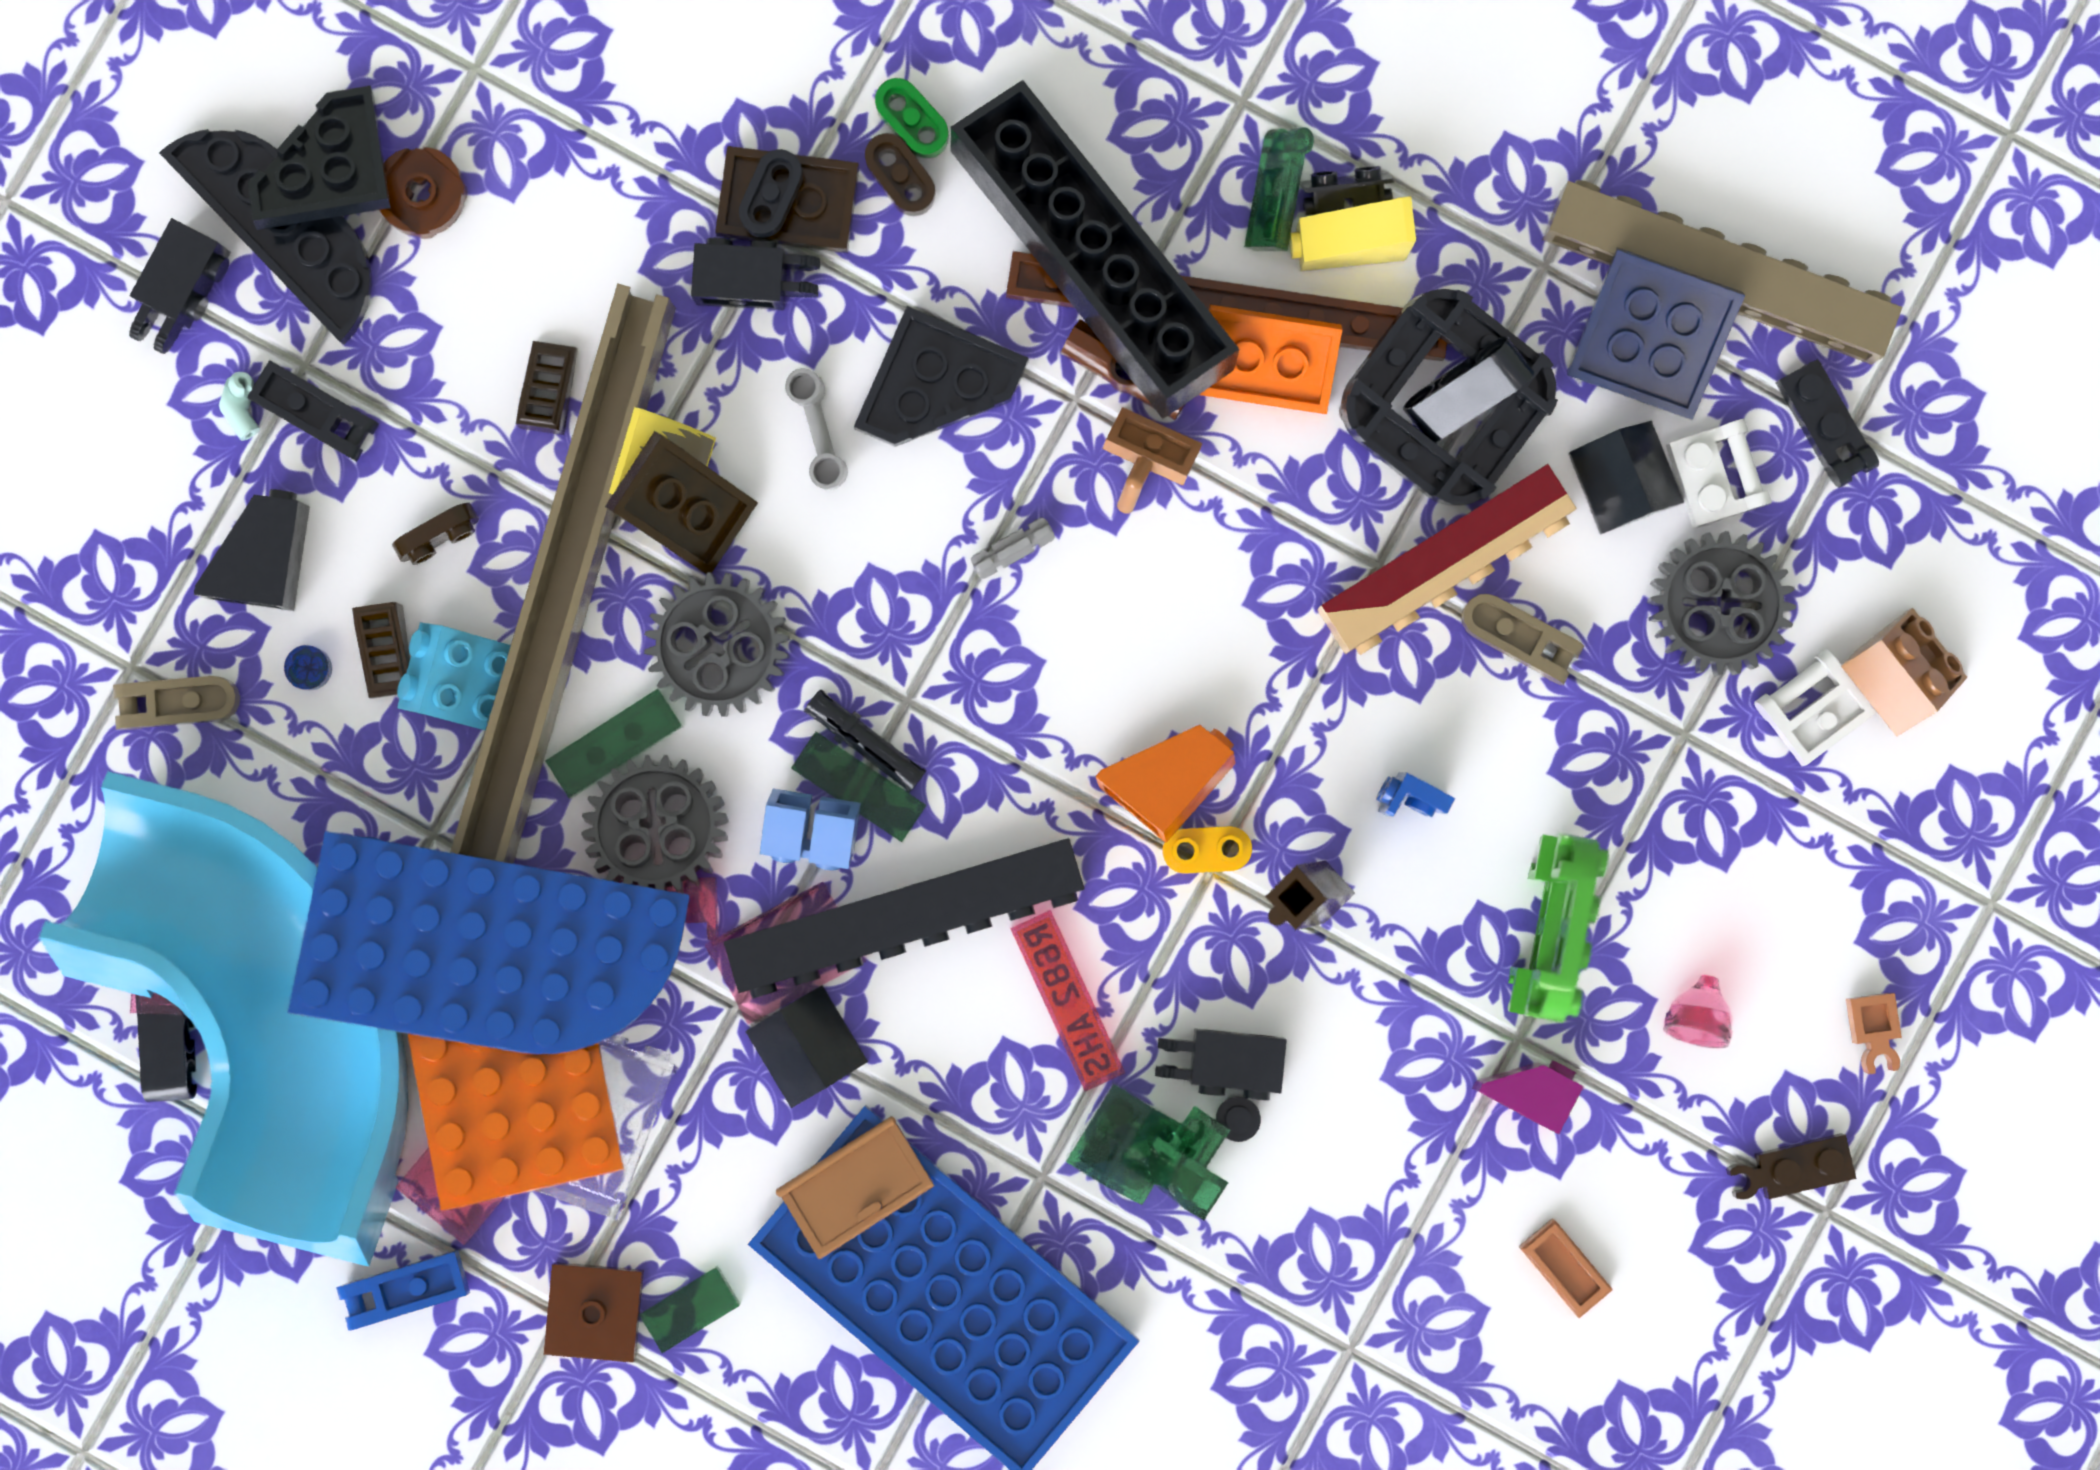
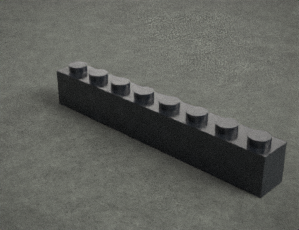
(903, 916)

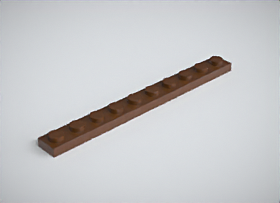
(1360, 321)

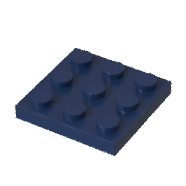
(1655, 333)

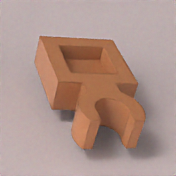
(1875, 1022)

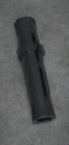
(864, 740)

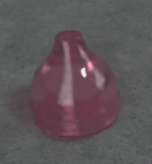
(1700, 1015)

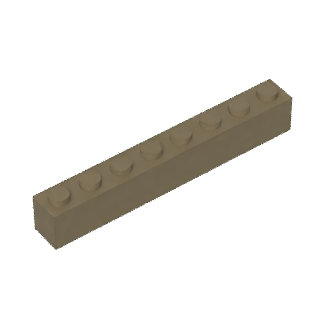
(1774, 290)

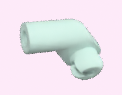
(235, 405)

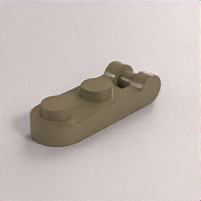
(1520, 636)
(176, 702)

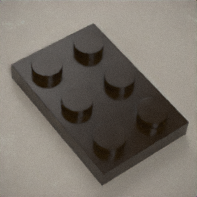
(819, 214)
(681, 503)

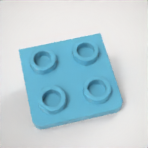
(452, 675)

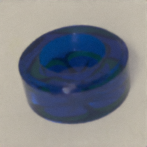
(308, 667)

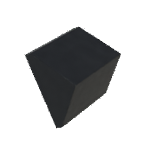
(1625, 476)
(806, 1046)

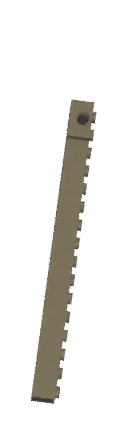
(561, 581)

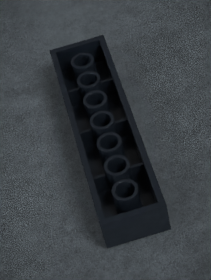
(1093, 249)

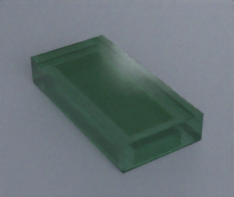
(689, 1309)

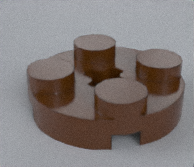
(446, 192)

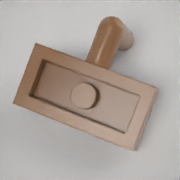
(1150, 449)

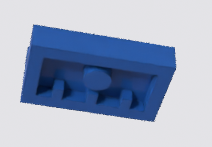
(1420, 796)

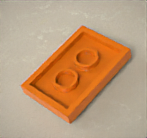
(1279, 360)

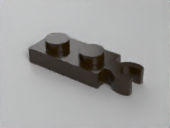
(1797, 1168)

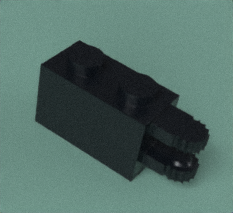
(748, 274)
(177, 283)
(1229, 1061)

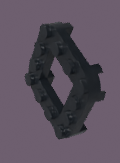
(1404, 448)

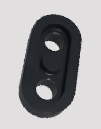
(769, 194)

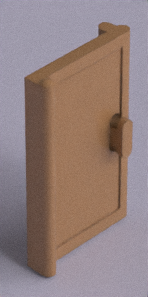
(849, 1185)

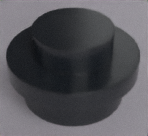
(1240, 1117)

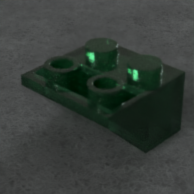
(1119, 1141)

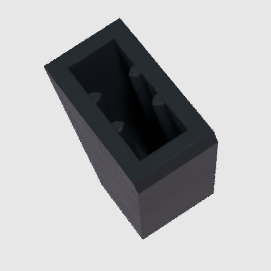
(260, 554)

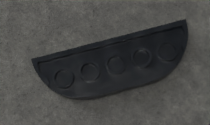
(315, 259)

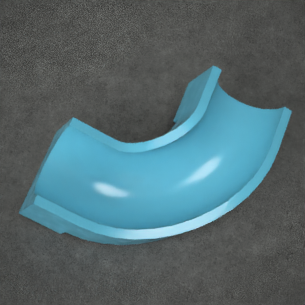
(214, 920)

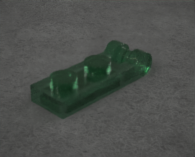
(1277, 188)

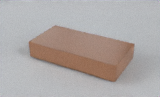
(1565, 1268)

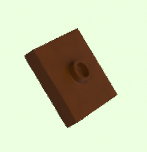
(593, 1312)

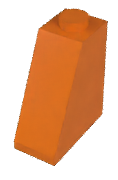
(1169, 778)

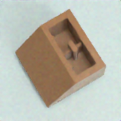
(1905, 672)

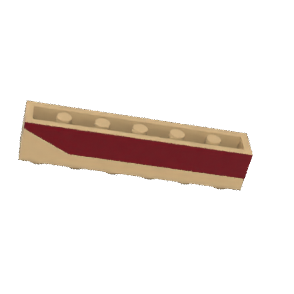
(1447, 559)

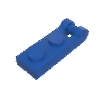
(404, 1289)

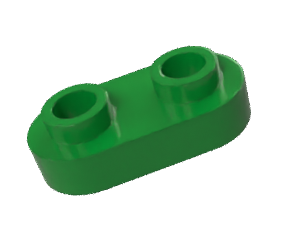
(913, 119)

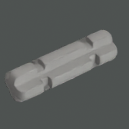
(1012, 548)

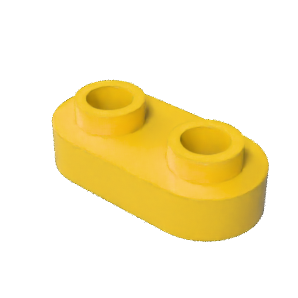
(1207, 850)

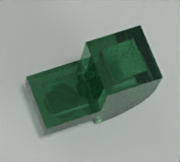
(1182, 1164)

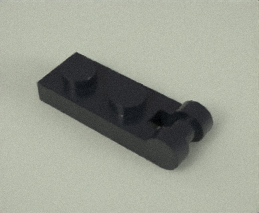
(311, 409)
(1826, 423)

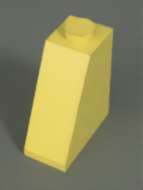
(1355, 236)

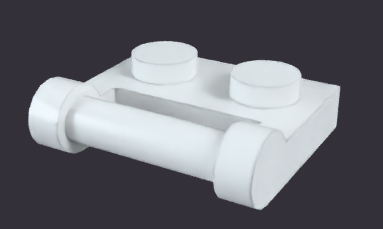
(1704, 477)
(1826, 718)

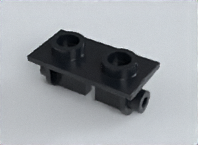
(1329, 191)

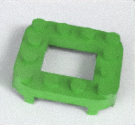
(1559, 948)

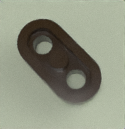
(901, 175)
(450, 525)

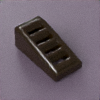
(536, 422)
(365, 634)

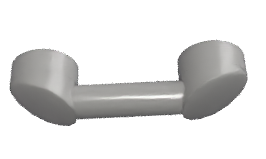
(808, 391)

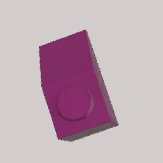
(1535, 1092)

